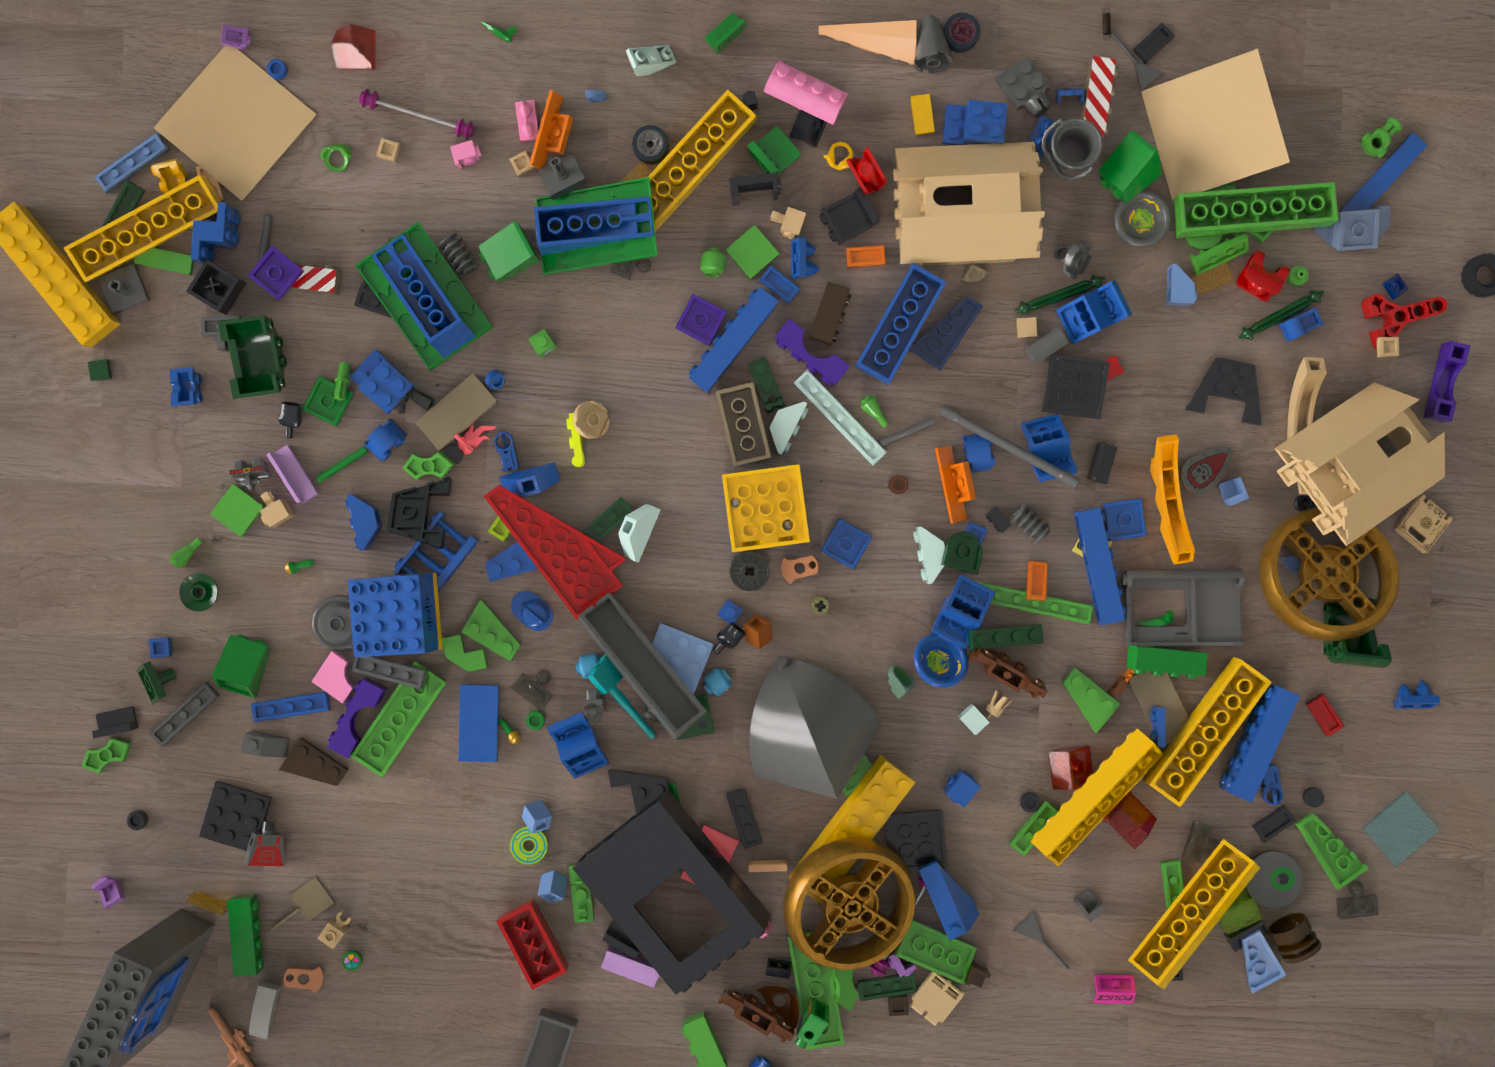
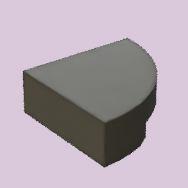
(974, 274)

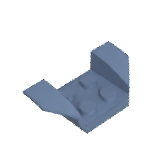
(1357, 228)

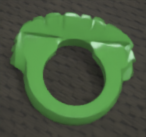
(327, 152)

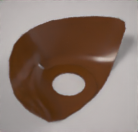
(789, 1010)

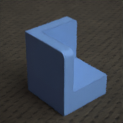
(1233, 491)
(536, 816)
(552, 886)

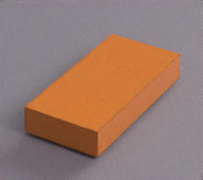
(865, 256)
(1036, 581)

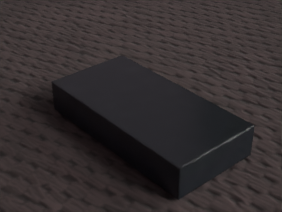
(1153, 43)
(1273, 823)

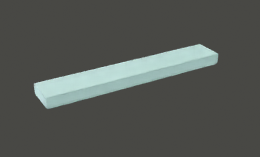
(840, 417)

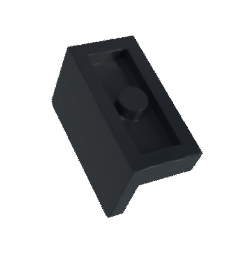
(808, 128)
(1102, 463)
(115, 722)
(617, 938)
(1234, 938)

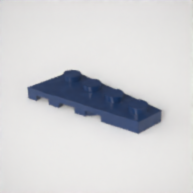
(944, 337)

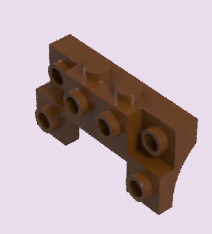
(1008, 672)
(756, 1014)

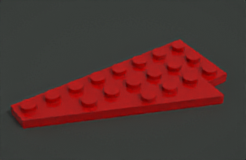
(566, 557)

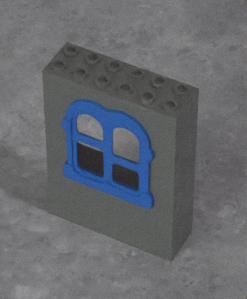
(140, 992)

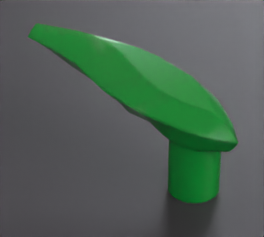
(504, 35)
(1159, 621)

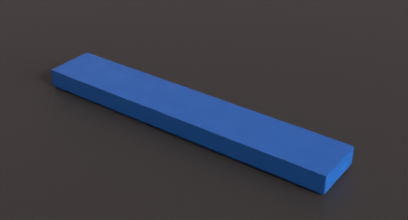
(1386, 174)

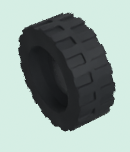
(1469, 277)

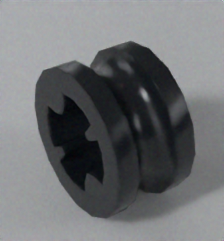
(1298, 499)

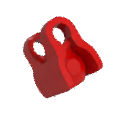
(868, 172)
(1260, 282)

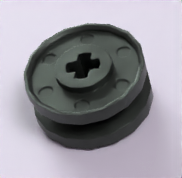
(749, 582)

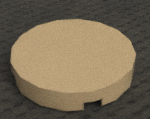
(591, 419)

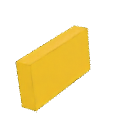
(922, 114)

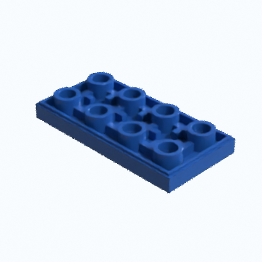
(478, 723)

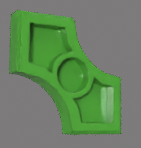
(436, 465)
(115, 750)
(845, 991)

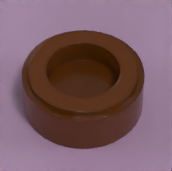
(898, 484)

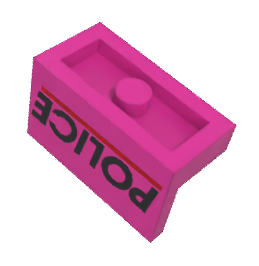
(1114, 989)

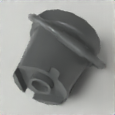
(1073, 147)

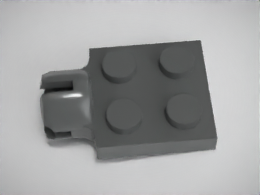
(1025, 87)

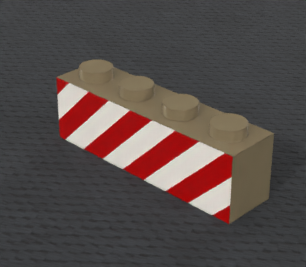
(1098, 92)
(318, 280)

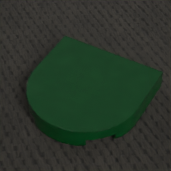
(963, 553)

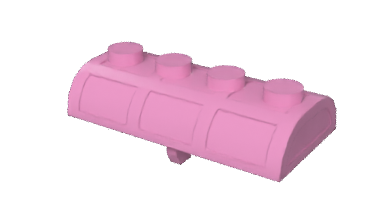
(805, 92)

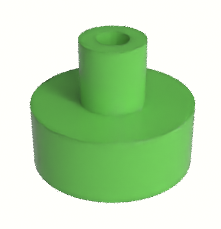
(1298, 275)

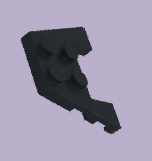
(1230, 381)
(410, 512)
(643, 786)

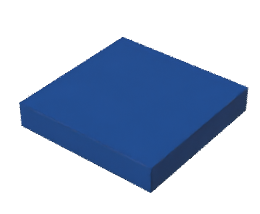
(1125, 519)
(846, 543)

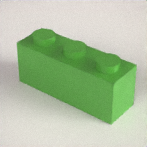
(703, 1041)

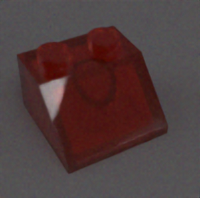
(1070, 767)
(1131, 820)

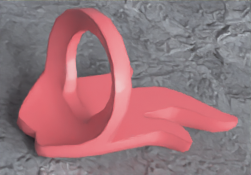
(472, 438)

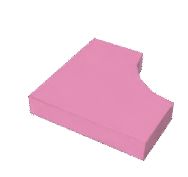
(333, 677)

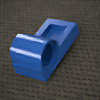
(1301, 324)

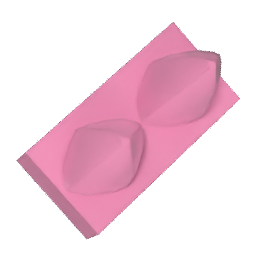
(527, 120)

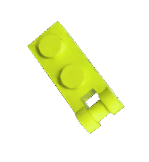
(575, 443)

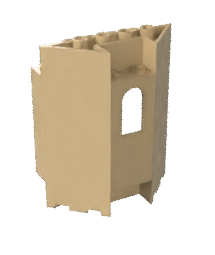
(998, 225)
(1348, 469)

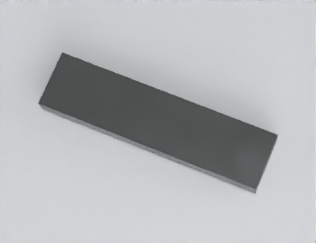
(390, 671)
(184, 714)

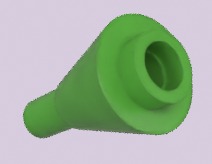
(872, 407)
(182, 556)

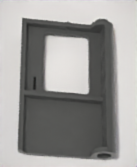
(1211, 606)

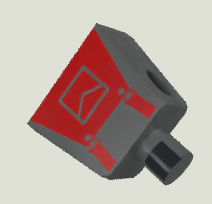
(265, 847)

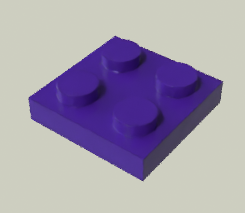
(275, 273)
(700, 320)

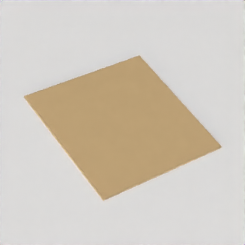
(235, 121)
(1215, 125)

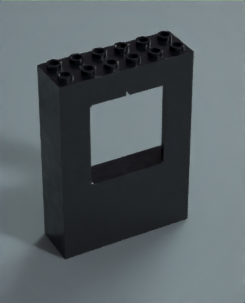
(645, 855)

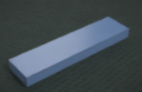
(131, 163)

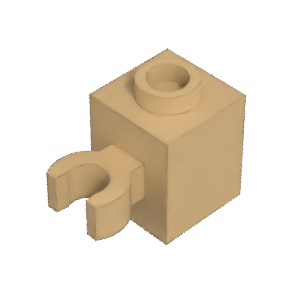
(791, 222)
(276, 511)
(335, 930)

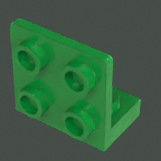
(774, 151)

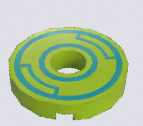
(524, 855)

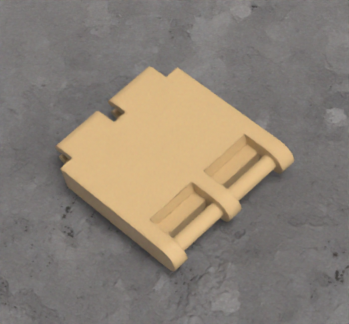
(936, 998)

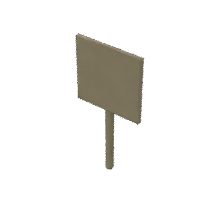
(310, 900)

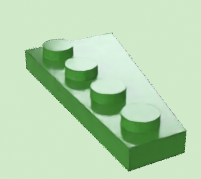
(1336, 860)

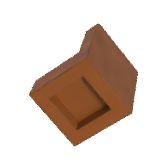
(758, 631)

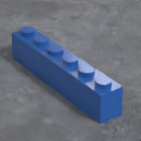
(734, 339)
(1099, 566)

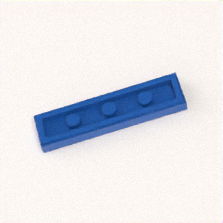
(290, 706)

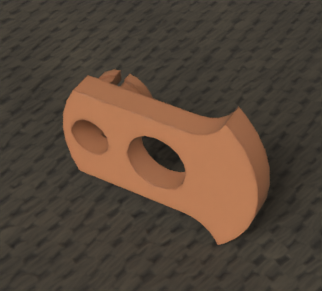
(790, 573)
(315, 978)

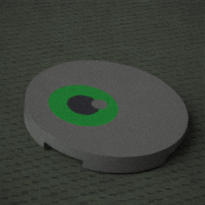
(1276, 881)

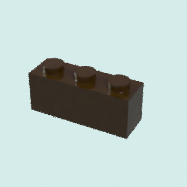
(830, 313)

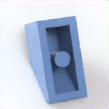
(1180, 287)

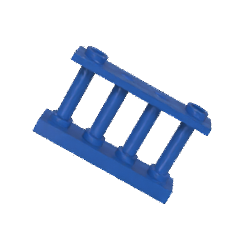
(455, 558)

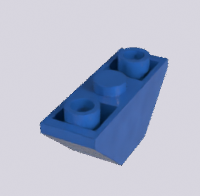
(531, 480)
(364, 520)

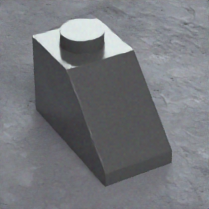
(264, 744)

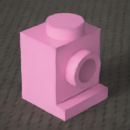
(465, 153)

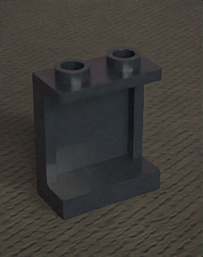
(752, 184)
(849, 217)

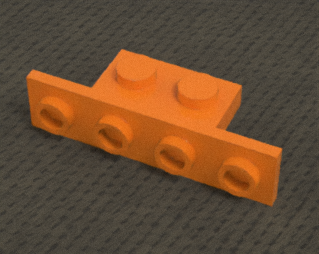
(552, 131)
(956, 483)

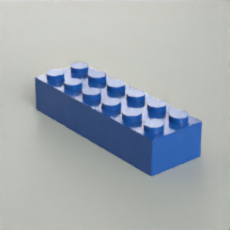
(900, 324)
(1258, 742)

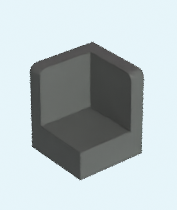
(1089, 905)

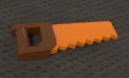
(1121, 683)

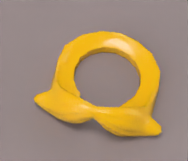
(830, 156)

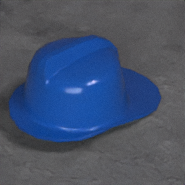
(532, 611)

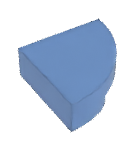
(595, 96)
(1291, 563)

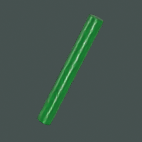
(341, 464)

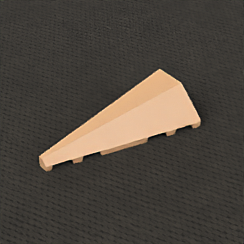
(891, 39)

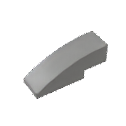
(264, 1009)

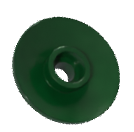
(190, 594)

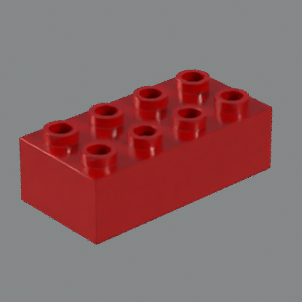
(532, 944)

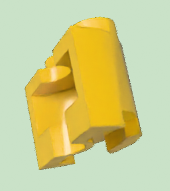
(170, 173)

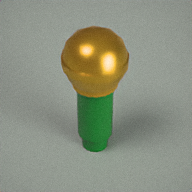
(513, 736)

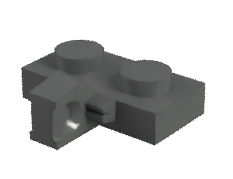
(209, 328)

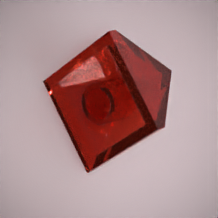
(354, 48)

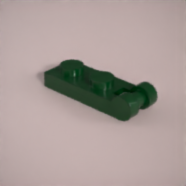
(766, 384)

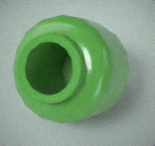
(712, 262)

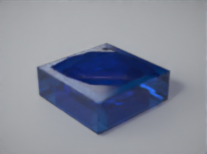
(1395, 286)

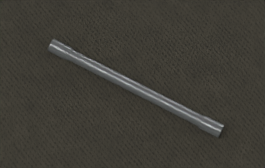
(956, 417)

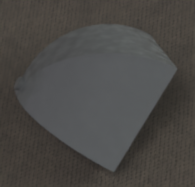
(809, 728)

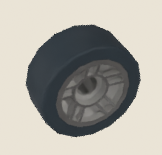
(641, 140)

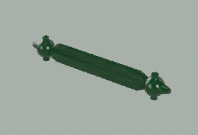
(1060, 294)
(1282, 314)

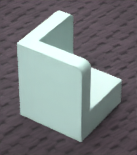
(973, 719)

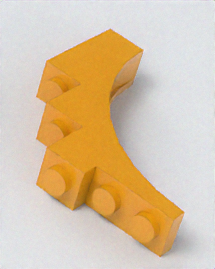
(1168, 500)

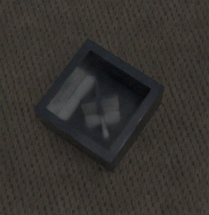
(216, 287)

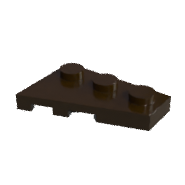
(313, 763)

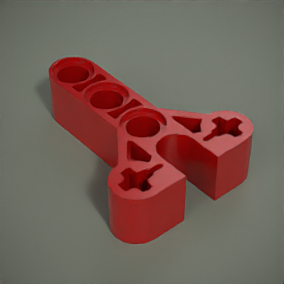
(1388, 309)

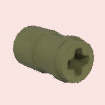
(819, 605)

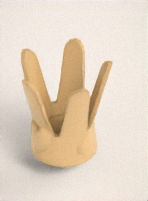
(996, 710)

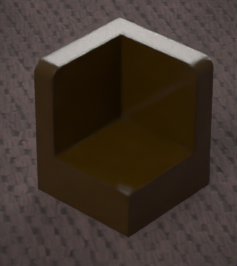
(977, 975)

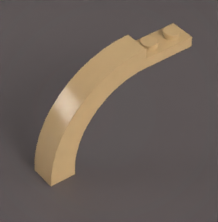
(1304, 396)

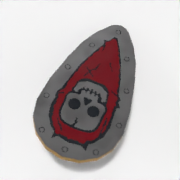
(1205, 470)

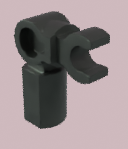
(417, 397)

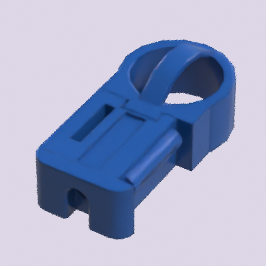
(507, 454)
(1271, 781)

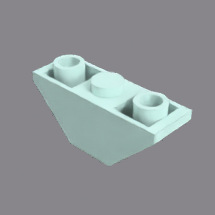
(650, 59)
(785, 425)
(637, 530)
(930, 554)

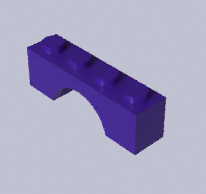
(1450, 361)
(829, 368)
(346, 738)

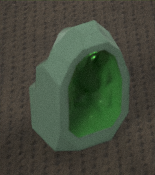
(899, 681)

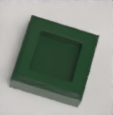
(99, 370)

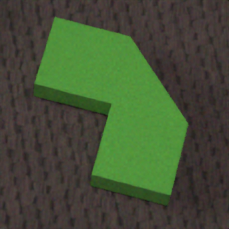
(455, 652)

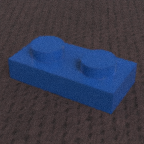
(1158, 733)

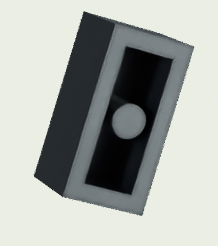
(750, 100)
(998, 520)
(778, 968)

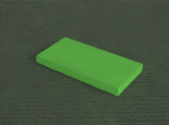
(936, 953)

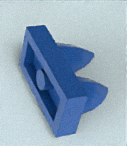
(1037, 134)
(799, 265)
(1423, 700)

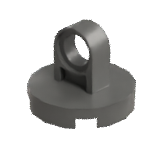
(1076, 258)

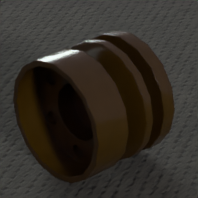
(1294, 938)

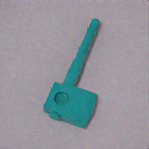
(605, 677)

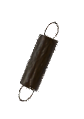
(1106, 24)

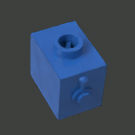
(961, 787)

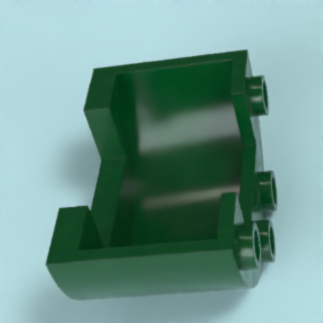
(254, 356)
(1357, 651)

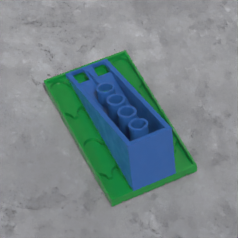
(596, 226)
(424, 296)

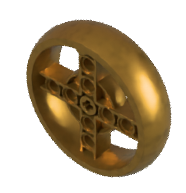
(1288, 607)
(887, 933)

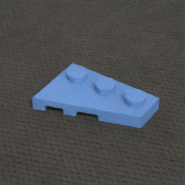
(1260, 961)

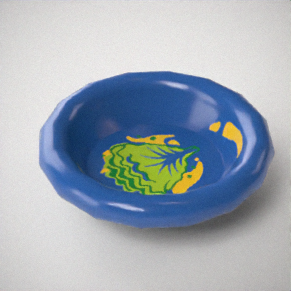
(940, 661)

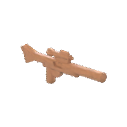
(234, 1042)

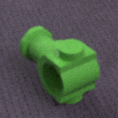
(1381, 137)

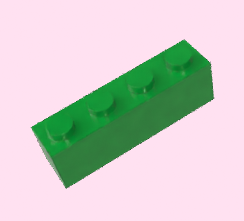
(1167, 661)
(245, 935)

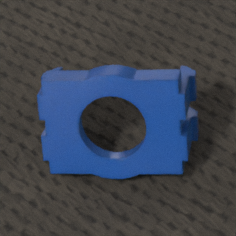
(1068, 92)

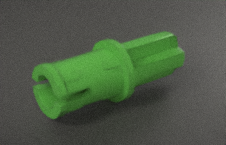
(342, 381)

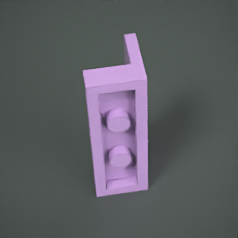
(293, 474)
(625, 965)

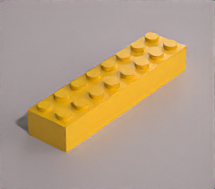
(698, 154)
(143, 228)
(54, 276)
(1207, 731)
(1097, 797)
(863, 812)
(1194, 914)

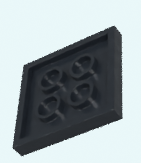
(1075, 386)
(234, 815)
(917, 837)

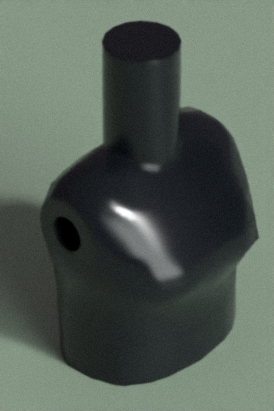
(290, 417)
(729, 637)

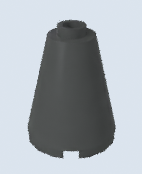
(932, 47)

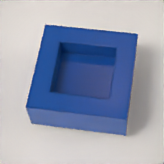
(730, 612)
(160, 647)

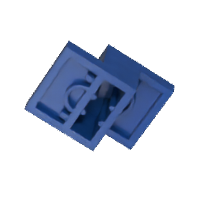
(975, 123)
(215, 234)
(1094, 312)
(381, 381)
(1050, 442)
(962, 611)
(578, 745)

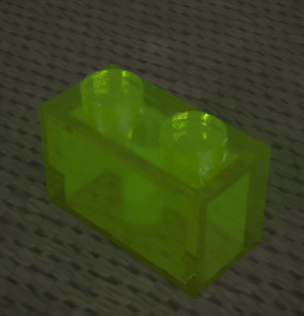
(1240, 914)

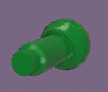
(293, 567)

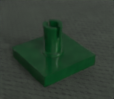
(153, 682)

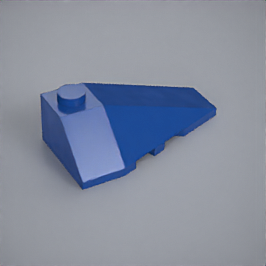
(951, 902)

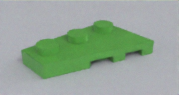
(489, 631)
(1091, 699)

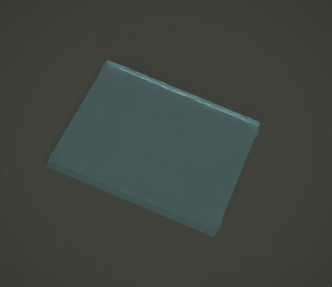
(1400, 829)

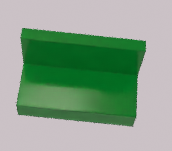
(725, 32)

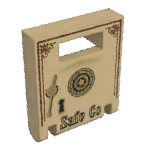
(1426, 519)

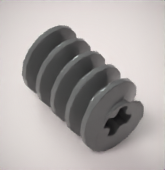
(457, 255)
(1030, 523)

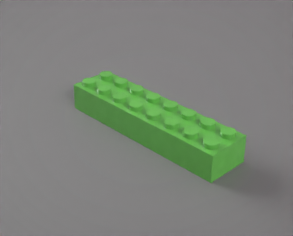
(1255, 210)

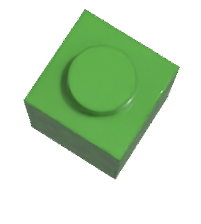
(542, 343)

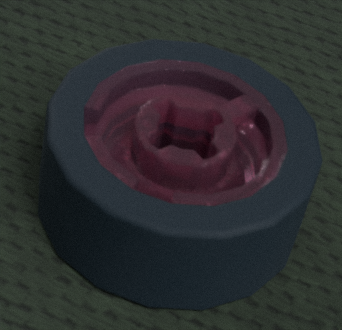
(958, 42)

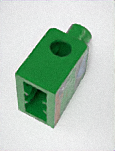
(812, 1023)

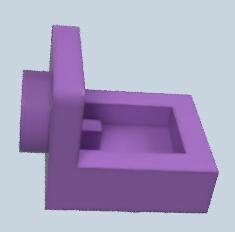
(235, 37)
(109, 890)
(895, 962)

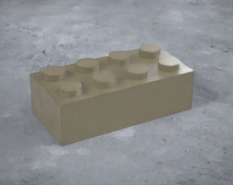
(743, 424)

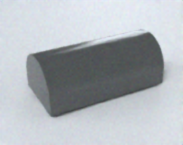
(1046, 345)

